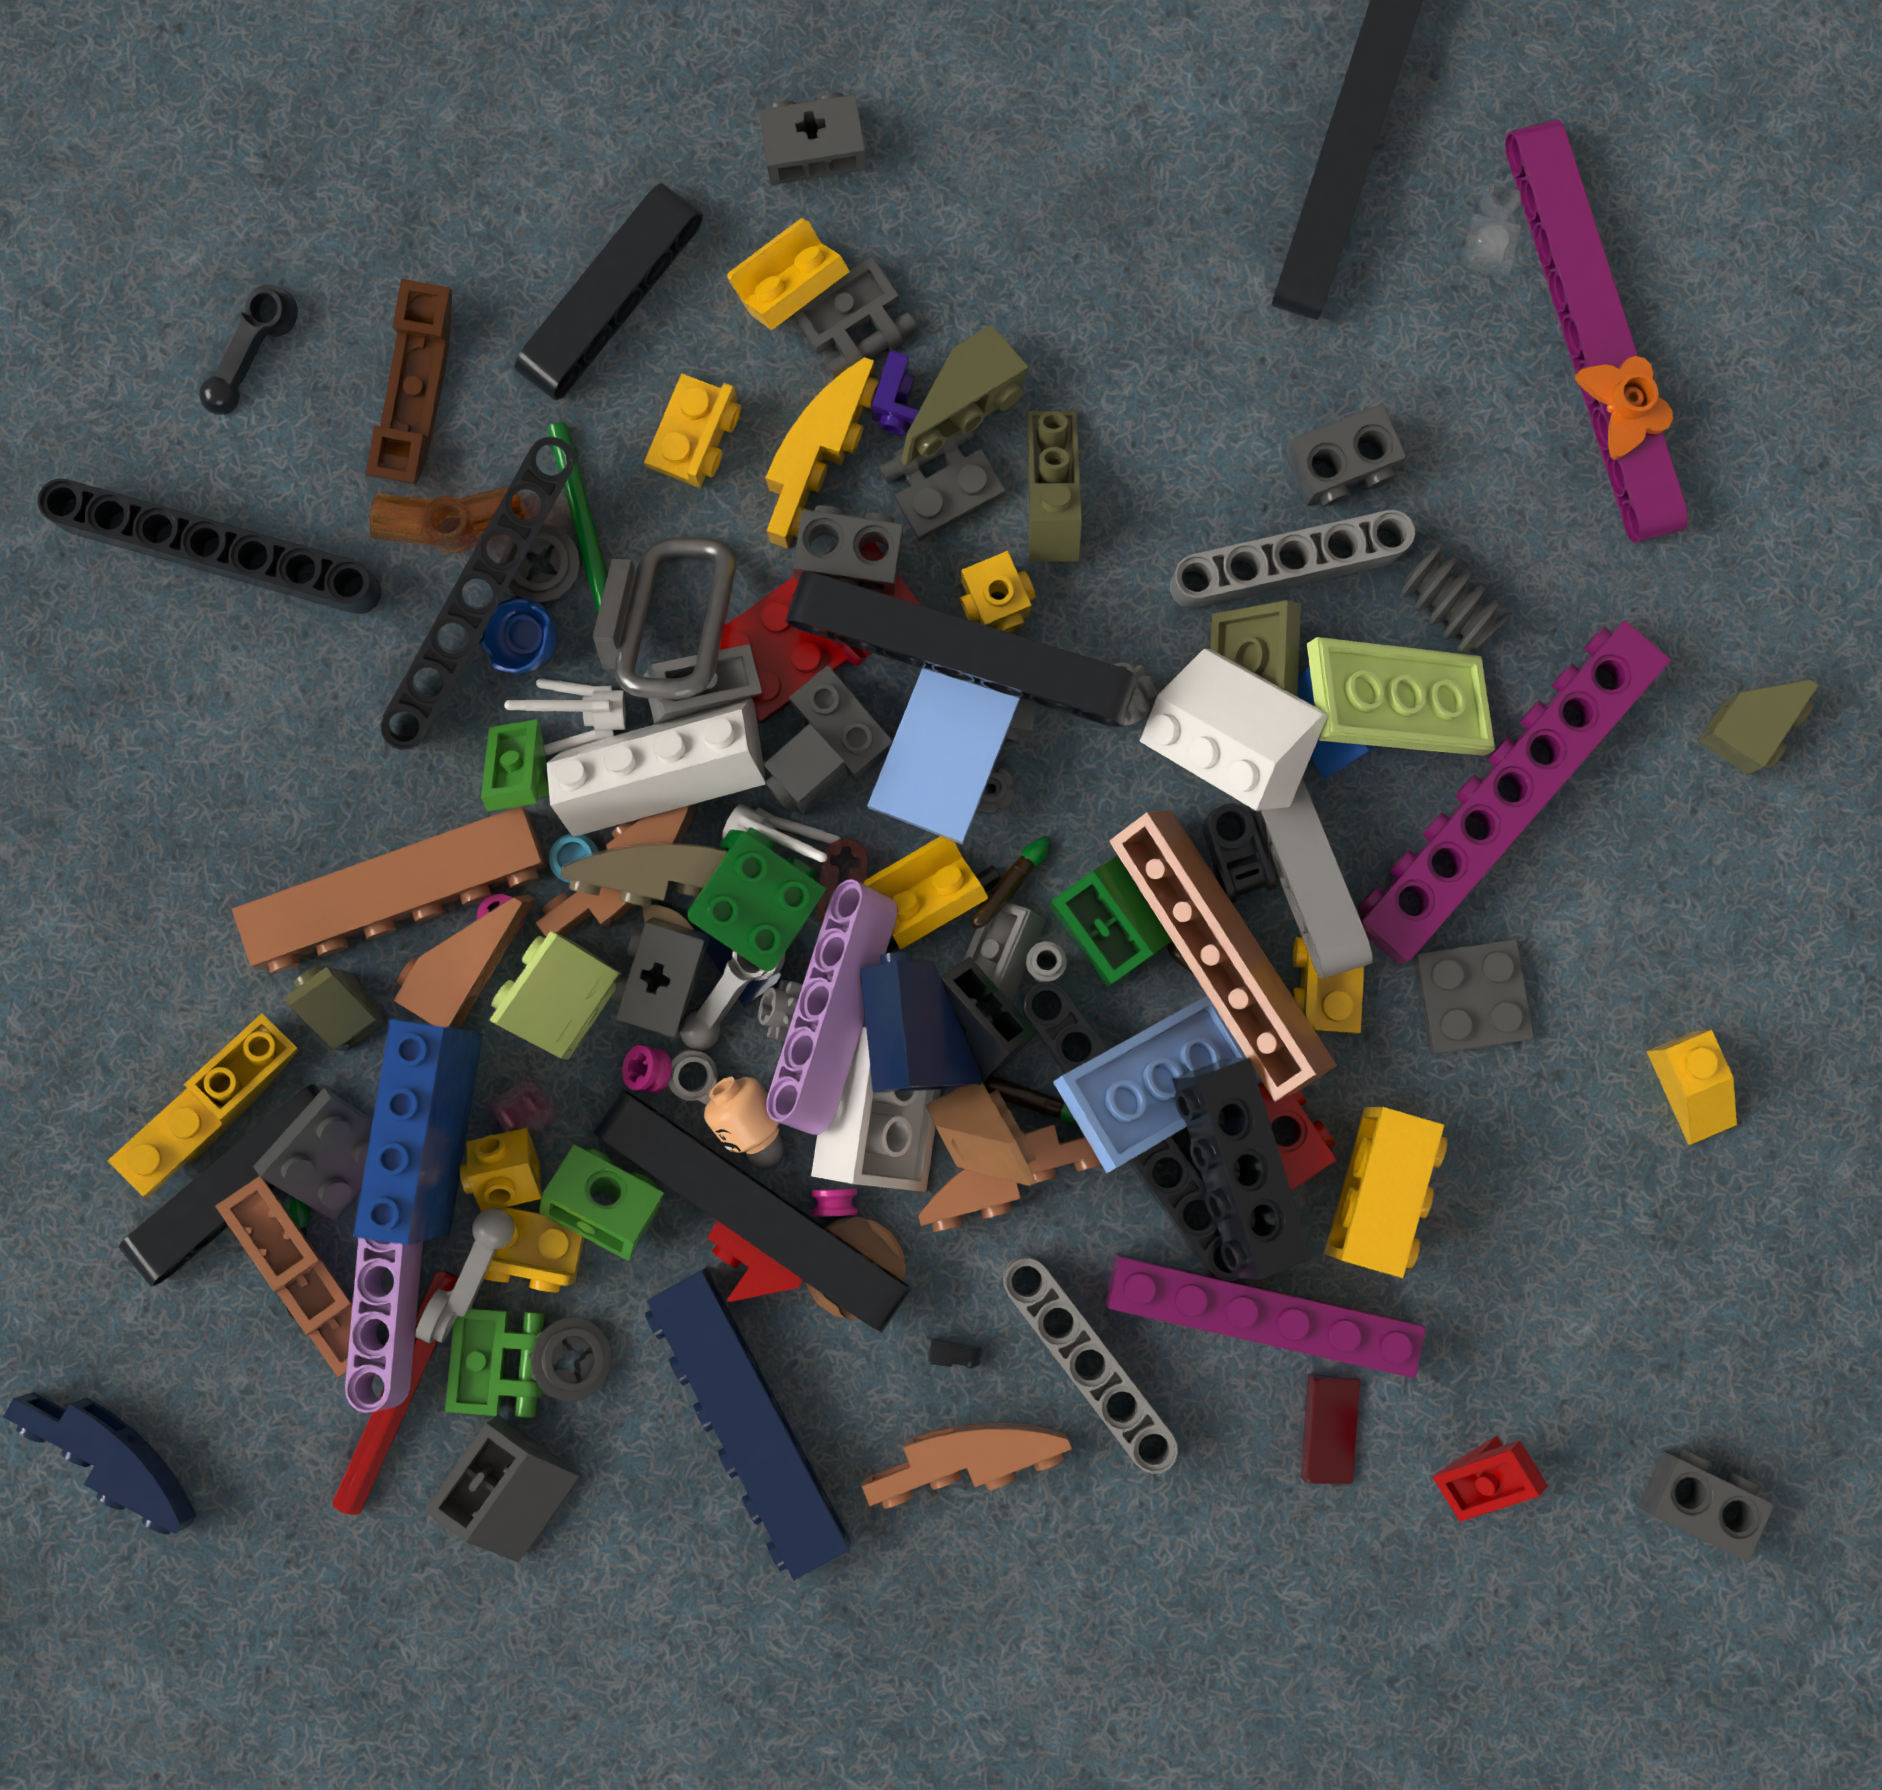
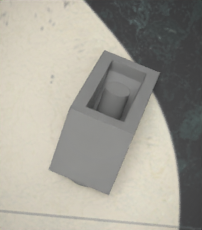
(732, 682)

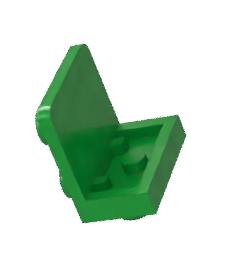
(756, 899)

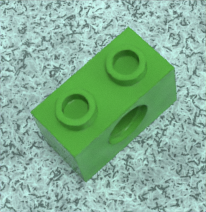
(612, 1226)

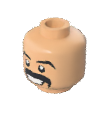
(740, 1115)

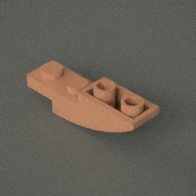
(568, 912)
(976, 1191)
(986, 1449)

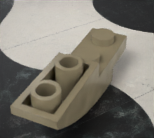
(644, 870)

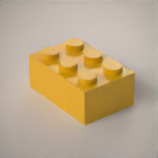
(1386, 1191)

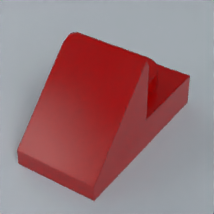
(763, 1274)
(1490, 1479)

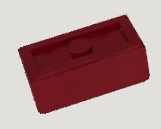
(1330, 1429)

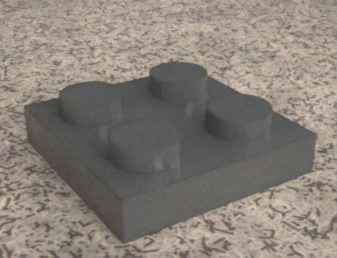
(1473, 996)
(321, 1155)

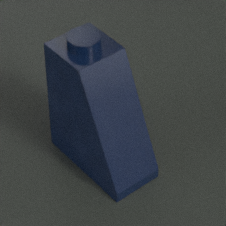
(913, 1028)

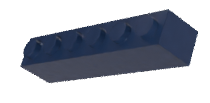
(748, 1424)

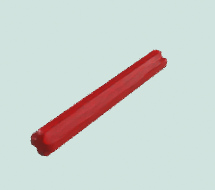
(385, 1423)

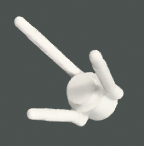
(599, 706)
(765, 823)

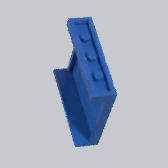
(418, 1133)

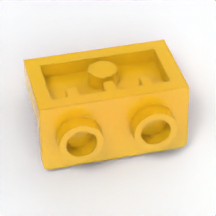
(786, 274)
(692, 430)
(928, 889)
(1330, 1002)
(539, 1252)

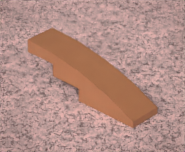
(292, 1268)

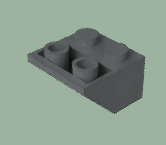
(502, 1490)

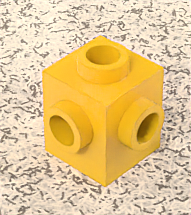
(997, 578)
(502, 1170)

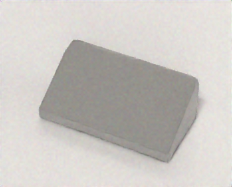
(1004, 945)

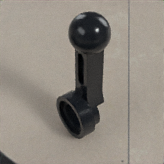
(221, 392)

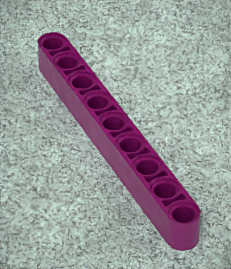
(1590, 317)

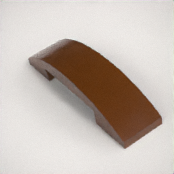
(414, 382)

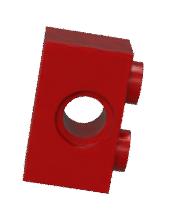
(1311, 1144)

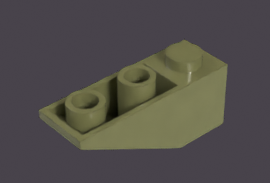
(973, 383)
(1053, 487)

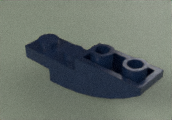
(125, 1466)

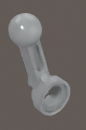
(702, 1028)
(763, 1159)
(491, 1231)

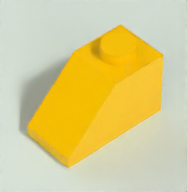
(1696, 1084)

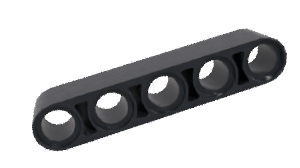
(608, 291)
(190, 1217)

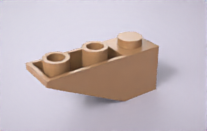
(982, 1134)

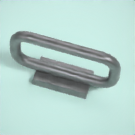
(626, 609)

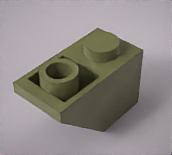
(1754, 723)
(335, 1006)

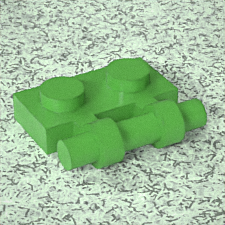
(479, 1359)

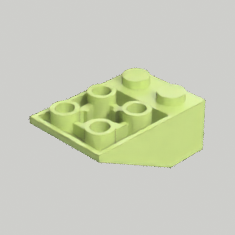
(555, 995)

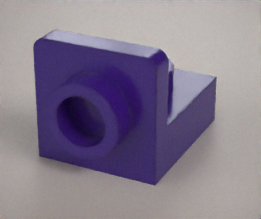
(893, 388)

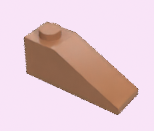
(453, 974)

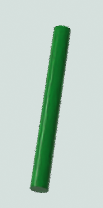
(581, 518)

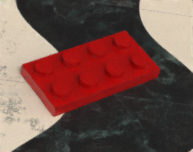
(786, 655)

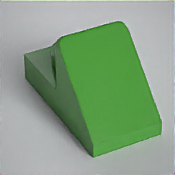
(514, 766)

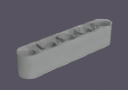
(1308, 543)
(1314, 886)
(1100, 1386)

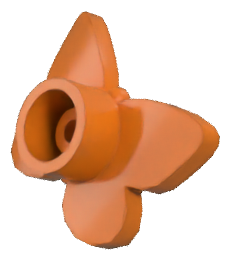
(1630, 399)

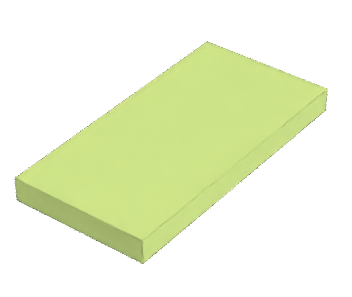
(1400, 697)

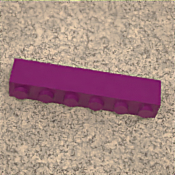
(1265, 1316)

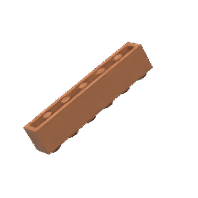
(391, 889)
(1222, 953)

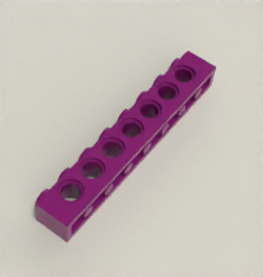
(1633, 666)

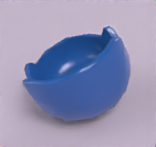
(520, 636)

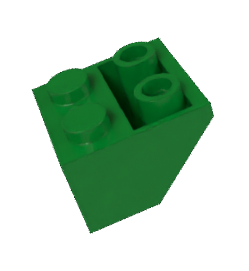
(1110, 921)

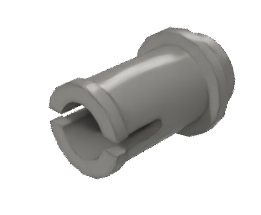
(1046, 950)

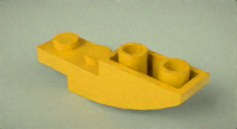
(821, 432)
(206, 1107)

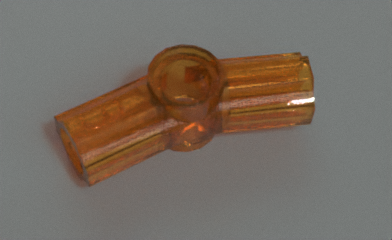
(418, 519)

